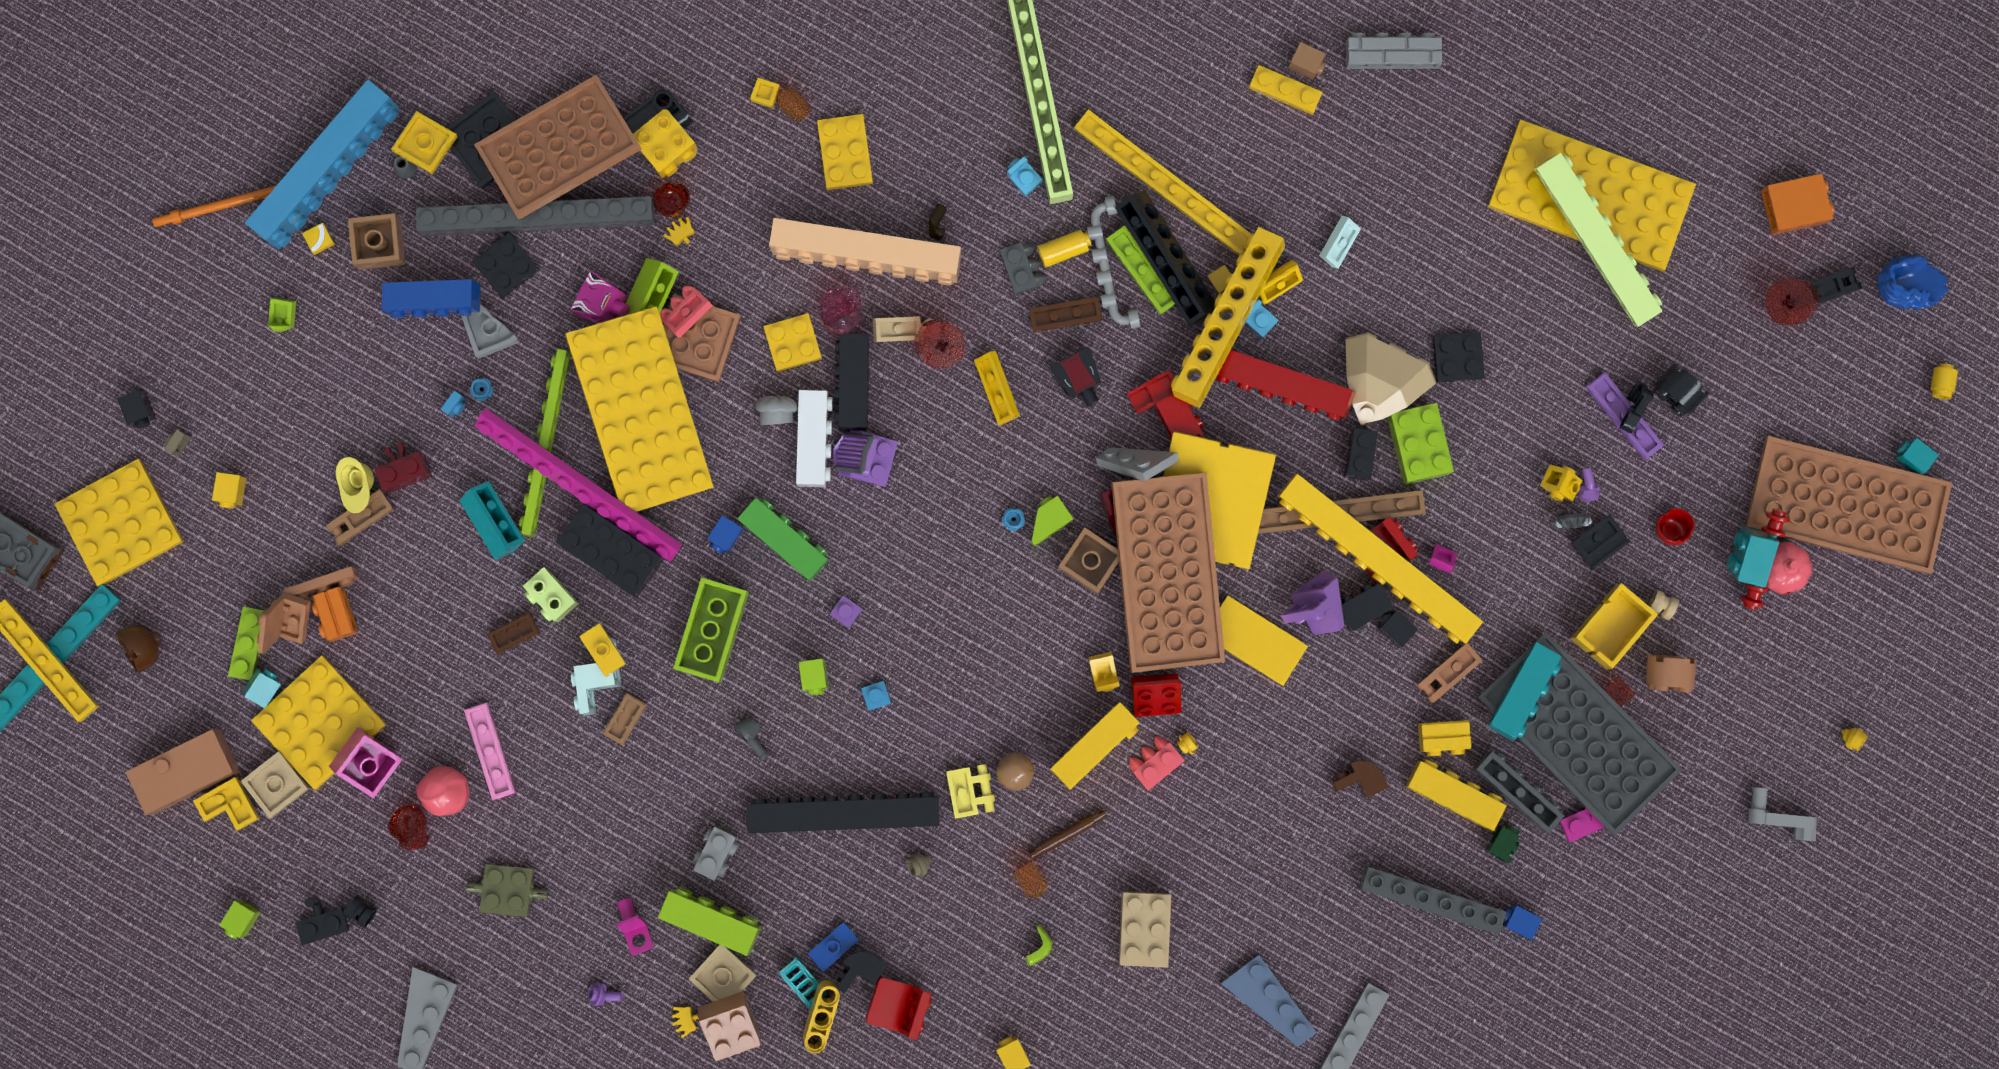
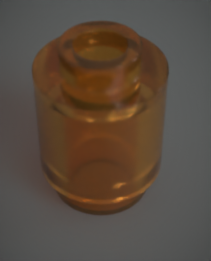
(793, 104)

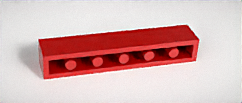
(1287, 384)

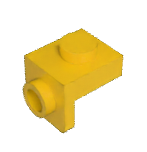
(1104, 672)

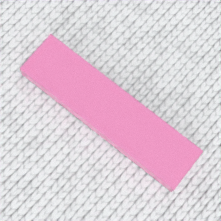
(490, 751)

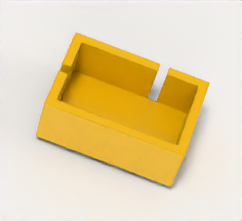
(1614, 626)

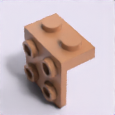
(285, 619)

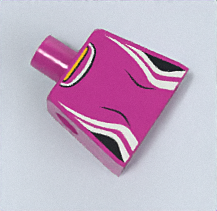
(599, 300)

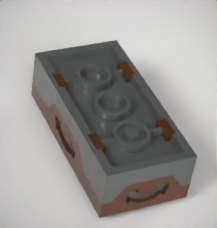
(25, 553)

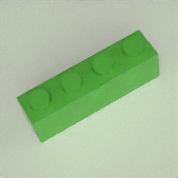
(782, 539)

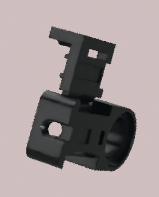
(1640, 396)

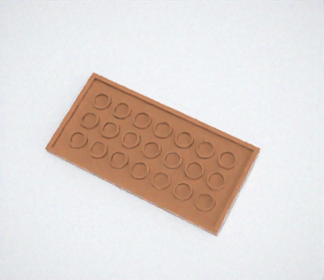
(1850, 504)
(1168, 572)

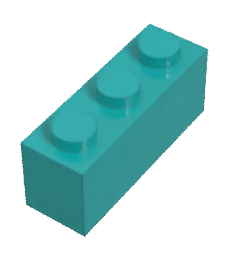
(491, 520)

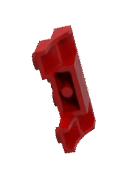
(1172, 411)

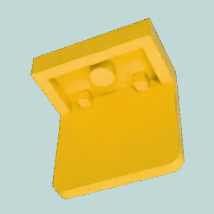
(665, 143)

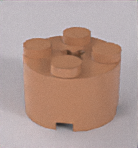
(1671, 671)

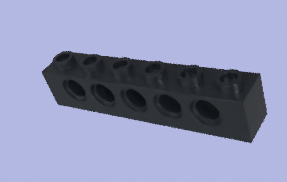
(1166, 257)

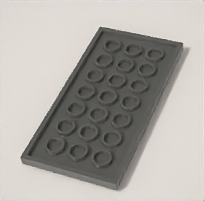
(1590, 742)

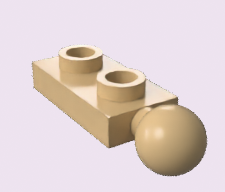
(896, 328)

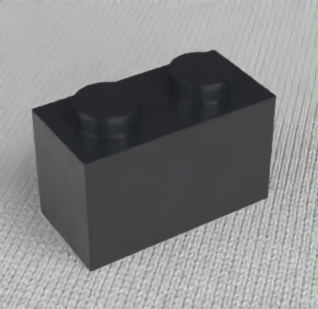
(1360, 454)
(1365, 606)

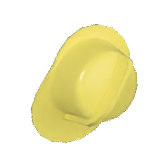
(354, 483)

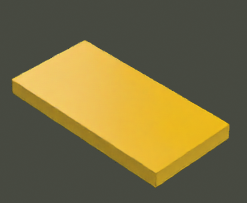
(1259, 641)

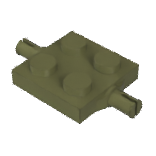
(506, 890)

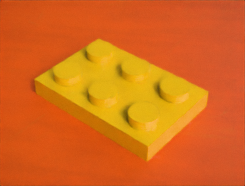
(845, 152)

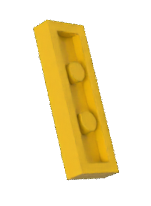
(1285, 90)
(997, 388)

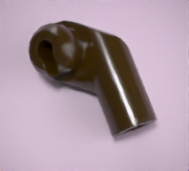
(934, 222)

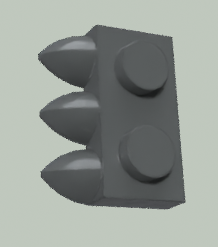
(1020, 267)

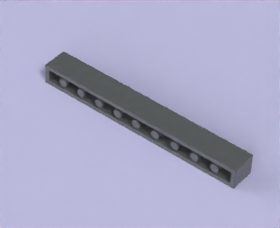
(552, 216)

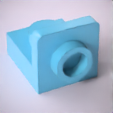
(1023, 176)
(1260, 320)

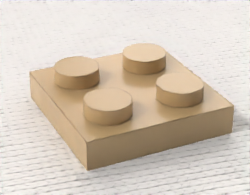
(275, 785)
(722, 975)

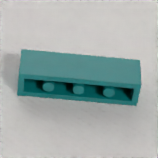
(1524, 692)

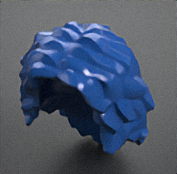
(1911, 283)

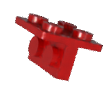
(1156, 695)

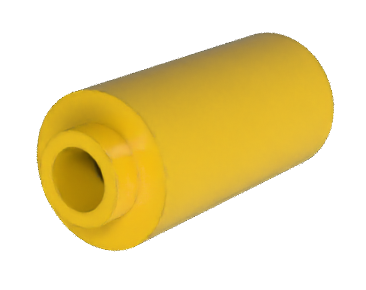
(1064, 248)

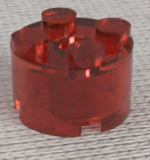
(1782, 292)
(928, 337)

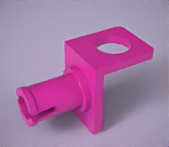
(632, 926)

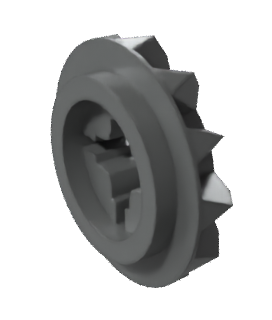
(1572, 521)

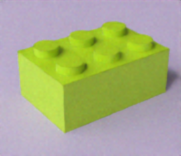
(1420, 444)

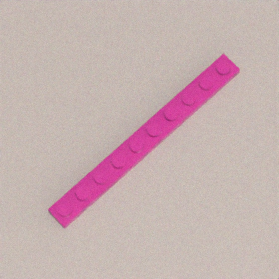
(577, 484)

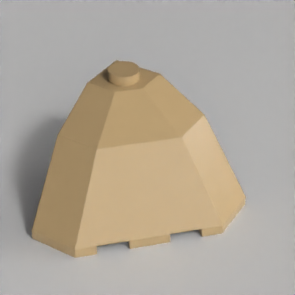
(1383, 377)

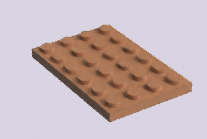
(557, 147)

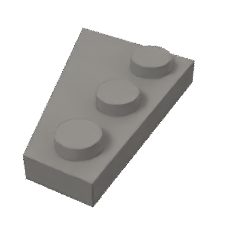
(1136, 462)

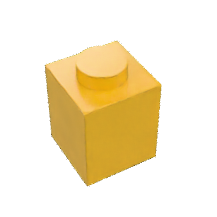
(229, 490)
(1012, 1054)

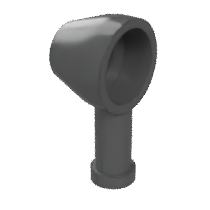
(405, 172)
(748, 730)

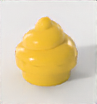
(1854, 738)

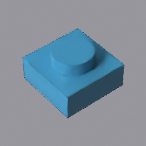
(454, 404)
(876, 696)

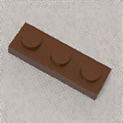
(1065, 314)

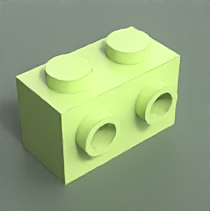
(550, 595)

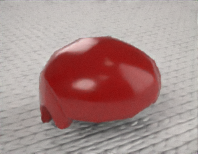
(1675, 526)

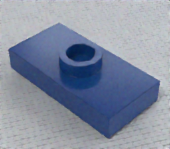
(833, 946)

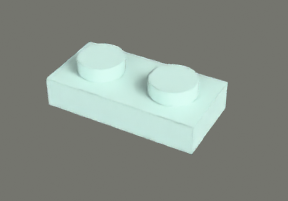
(1340, 242)

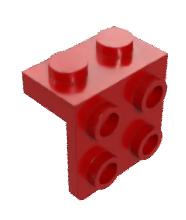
(1390, 533)
(898, 1007)

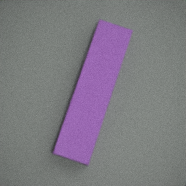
(1616, 407)

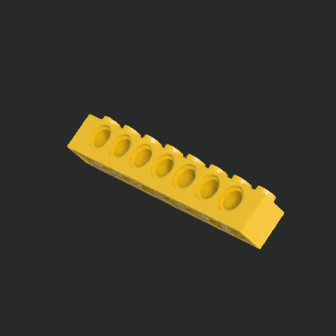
(1196, 391)

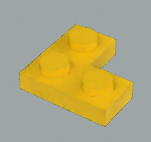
(229, 798)

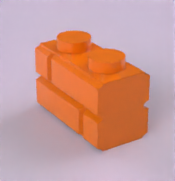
(334, 614)

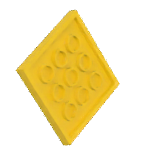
(119, 522)
(315, 720)

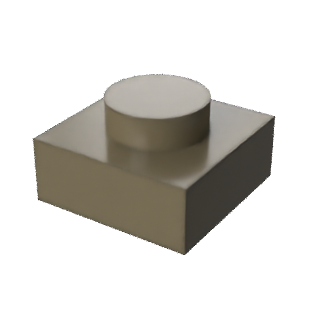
(177, 442)

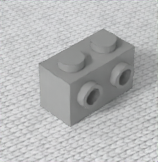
(713, 858)

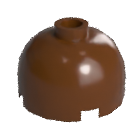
(140, 646)

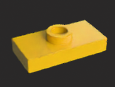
(602, 650)

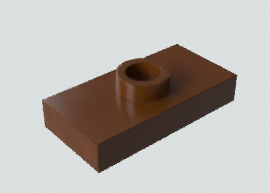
(513, 633)

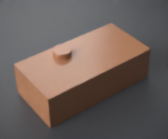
(182, 772)

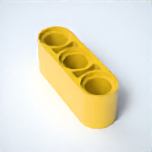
(821, 1028)

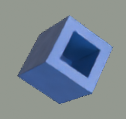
(724, 535)
(1521, 921)

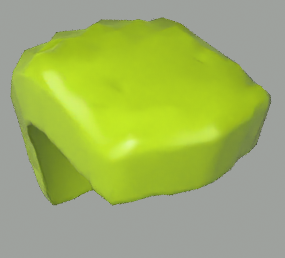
(1044, 950)

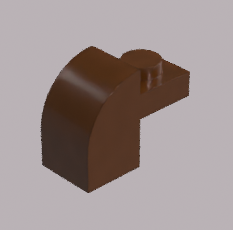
(1365, 774)

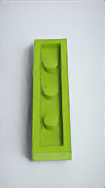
(1140, 269)

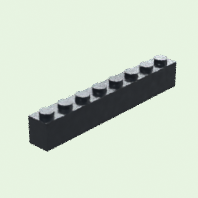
(843, 815)

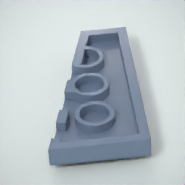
(1266, 996)

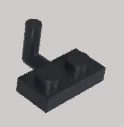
(322, 924)

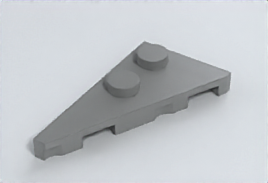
(487, 333)

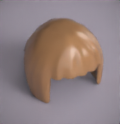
(1015, 771)

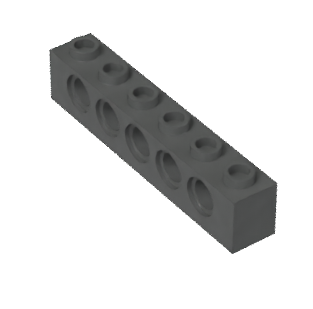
(1432, 900)

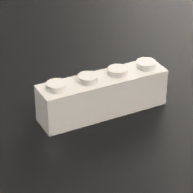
(812, 438)

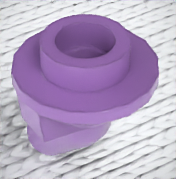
(1590, 490)
(597, 995)

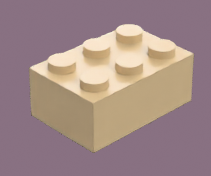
(1145, 929)

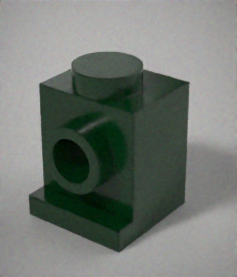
(1504, 843)

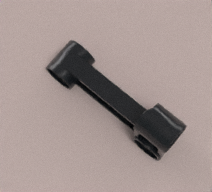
(650, 108)

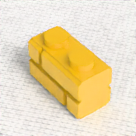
(1444, 736)

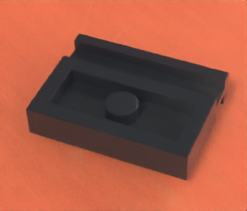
(1600, 542)

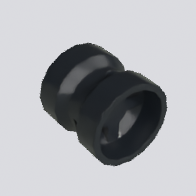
(360, 911)

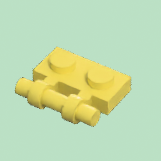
(963, 793)

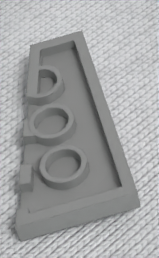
(425, 1012)

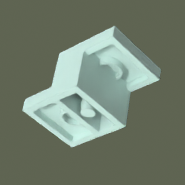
(590, 678)

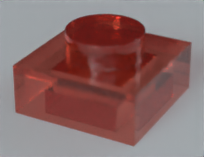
(1619, 691)

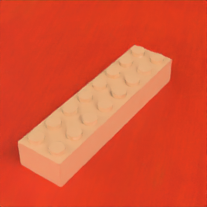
(865, 251)

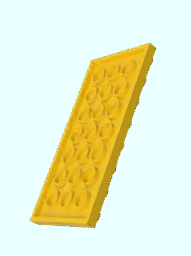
(1637, 199)
(639, 410)

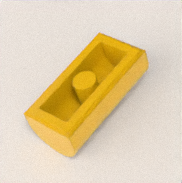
(1281, 281)

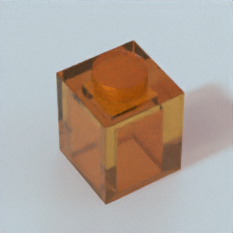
(1031, 880)

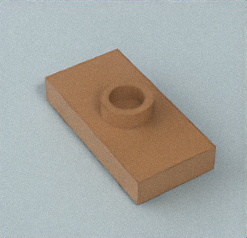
(624, 719)

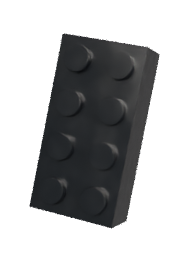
(610, 551)

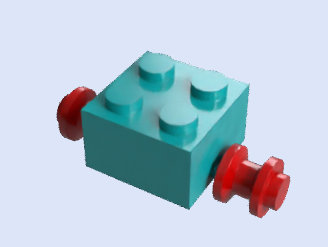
(1755, 556)

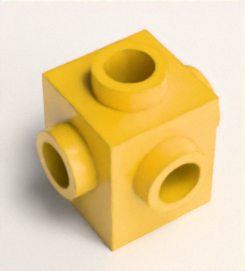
(1561, 483)

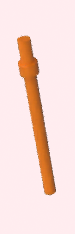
(178, 216)

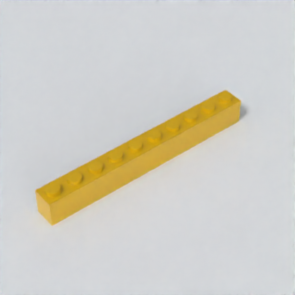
(1380, 559)

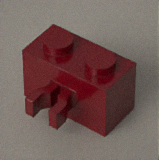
(402, 471)

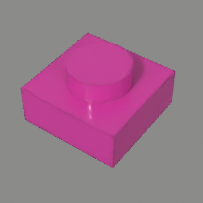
(1442, 558)

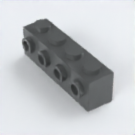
(1518, 792)

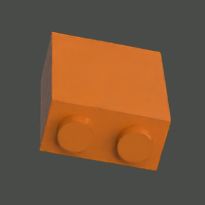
(1797, 204)

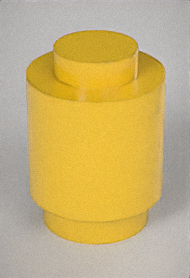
(1944, 381)

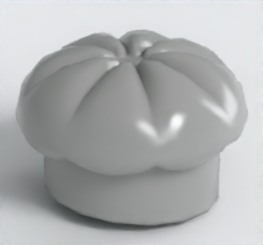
(776, 409)

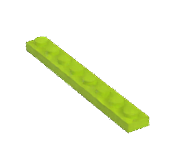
(546, 432)

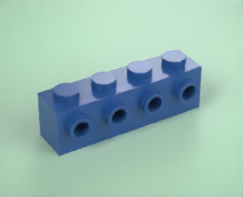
(431, 297)

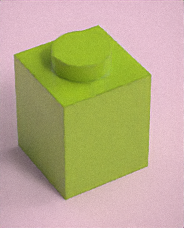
(239, 919)

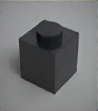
(137, 409)
(1397, 628)

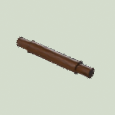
(1067, 834)

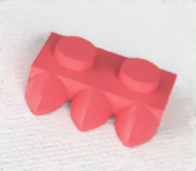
(685, 311)
(1156, 764)

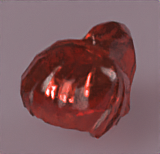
(409, 827)

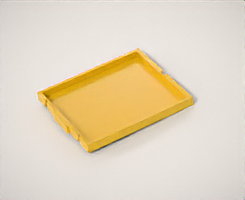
(1236, 490)

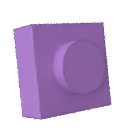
(846, 611)

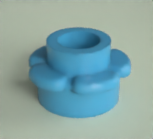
(475, 389)
(1018, 514)

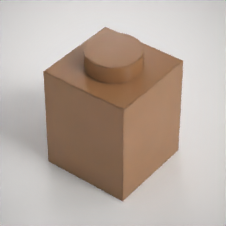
(1307, 61)

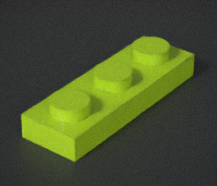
(245, 651)

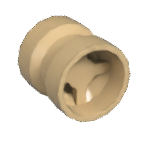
(1663, 605)

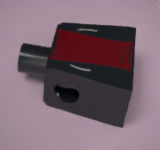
(1078, 376)

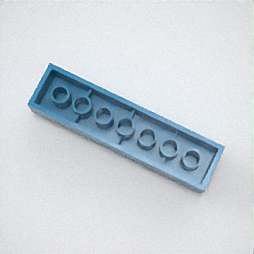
(323, 165)

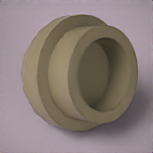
(918, 865)

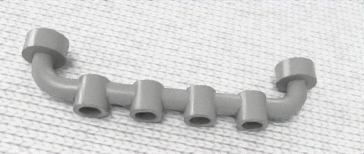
(1104, 276)

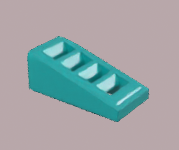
(796, 988)

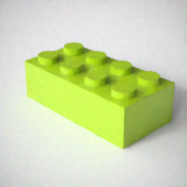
(711, 630)
(710, 921)

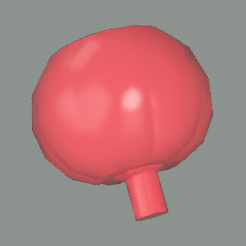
(1789, 569)

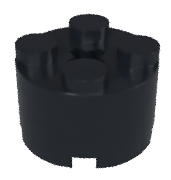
(1680, 390)

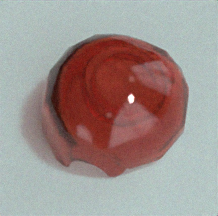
(671, 199)

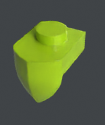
(281, 314)

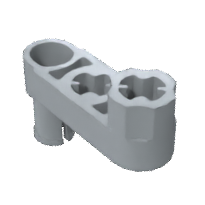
(1803, 826)

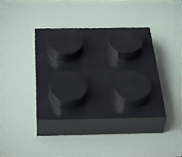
(506, 265)
(1458, 357)

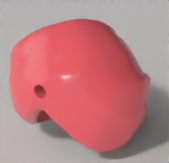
(443, 791)

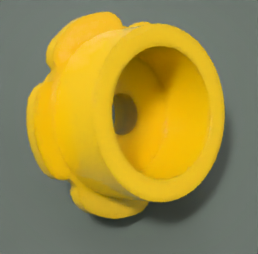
(1187, 743)

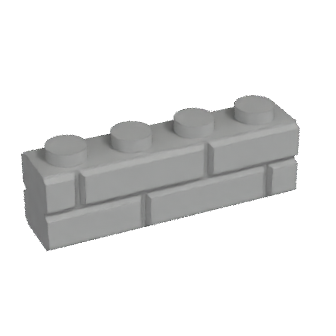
(1393, 52)

